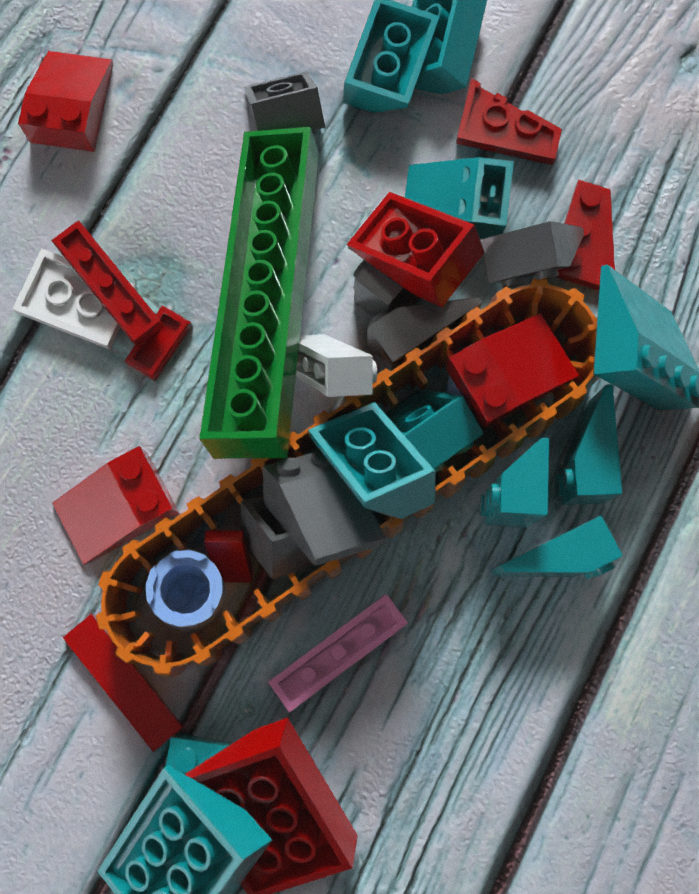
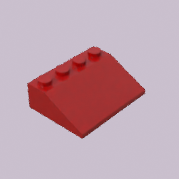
(290, 800)

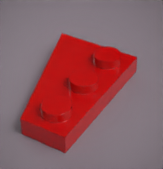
(502, 128)
(592, 210)

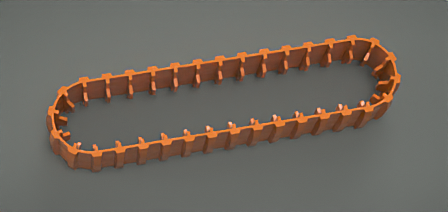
(558, 306)

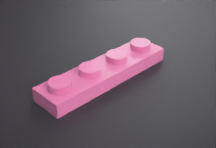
(337, 653)

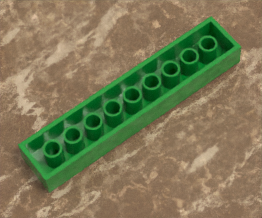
(261, 298)

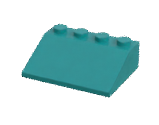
(642, 346)
(184, 842)

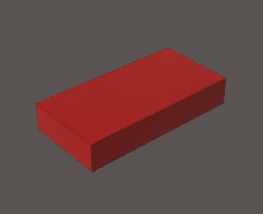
(157, 350)
(230, 555)

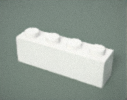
(335, 366)

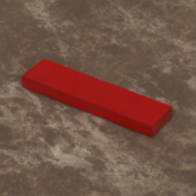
(107, 283)
(123, 683)

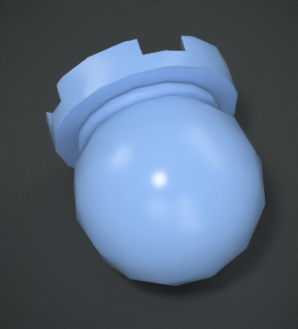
(186, 590)

